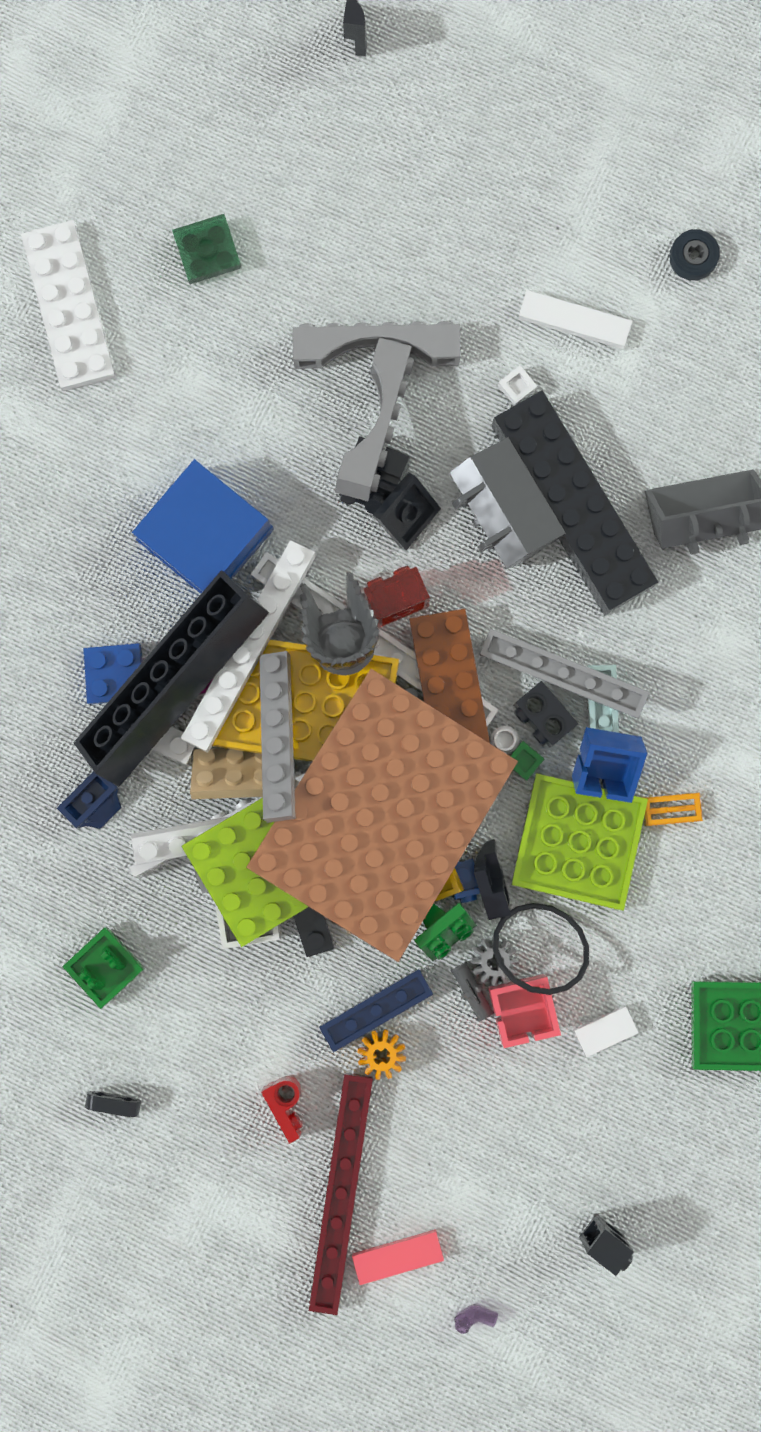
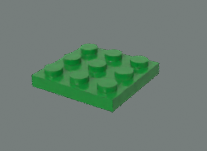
(726, 1025)

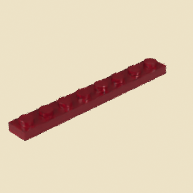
(340, 1194)

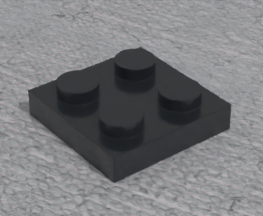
(407, 511)

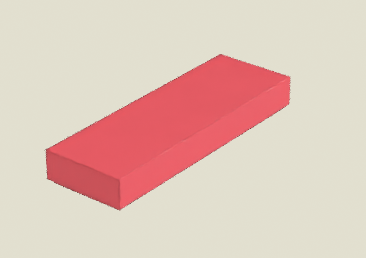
(397, 1257)

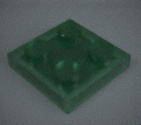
(206, 249)

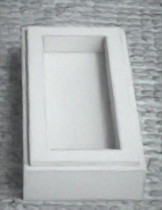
(605, 1031)

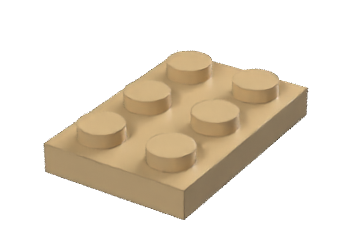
(226, 774)

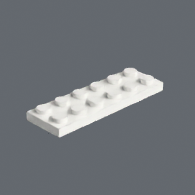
(68, 305)

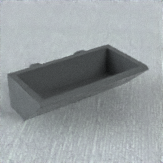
(506, 504)
(706, 510)

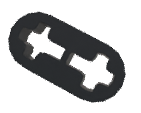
(112, 1104)

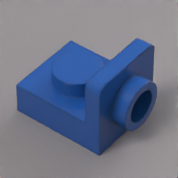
(465, 871)

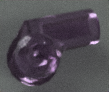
(471, 1315)

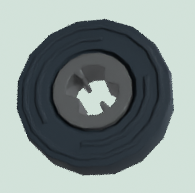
(703, 264)

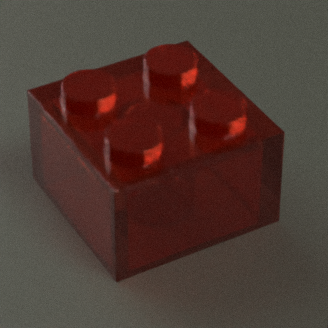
(397, 595)

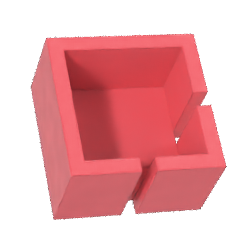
(524, 1012)

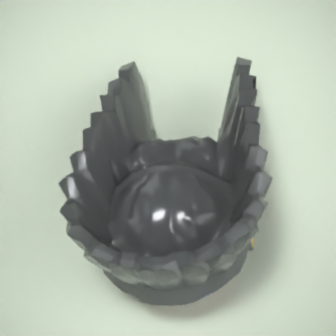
(344, 638)

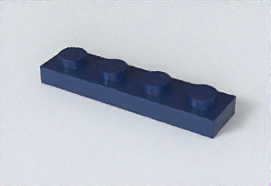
(376, 1010)

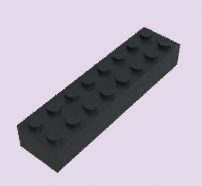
(593, 530)
(170, 679)

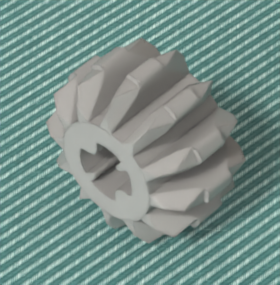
(487, 954)

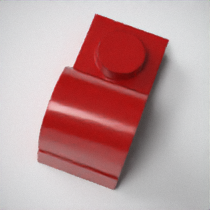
(288, 1121)

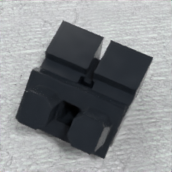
(391, 475)

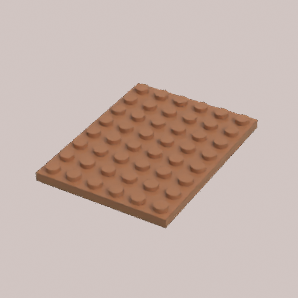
(383, 815)

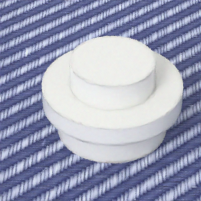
(505, 739)

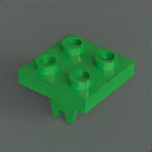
(444, 930)
(103, 967)

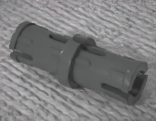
(481, 1008)

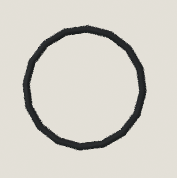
(508, 973)

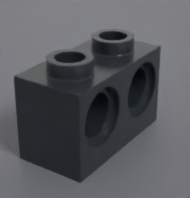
(550, 710)
(607, 1245)

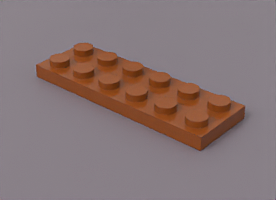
(449, 668)

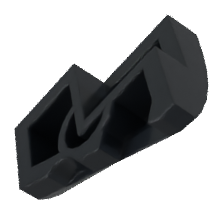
(355, 27)
(492, 882)

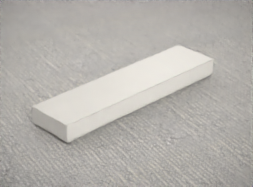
(575, 319)

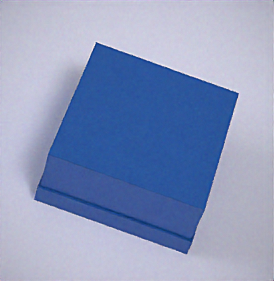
(202, 528)

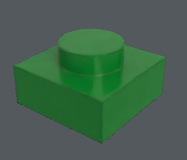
(527, 760)

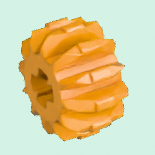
(381, 1044)

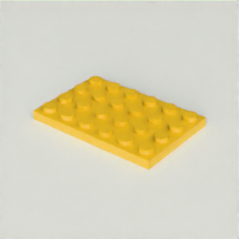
(316, 702)

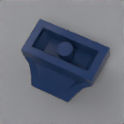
(91, 803)

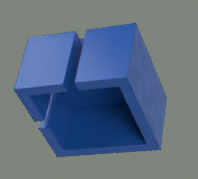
(609, 757)

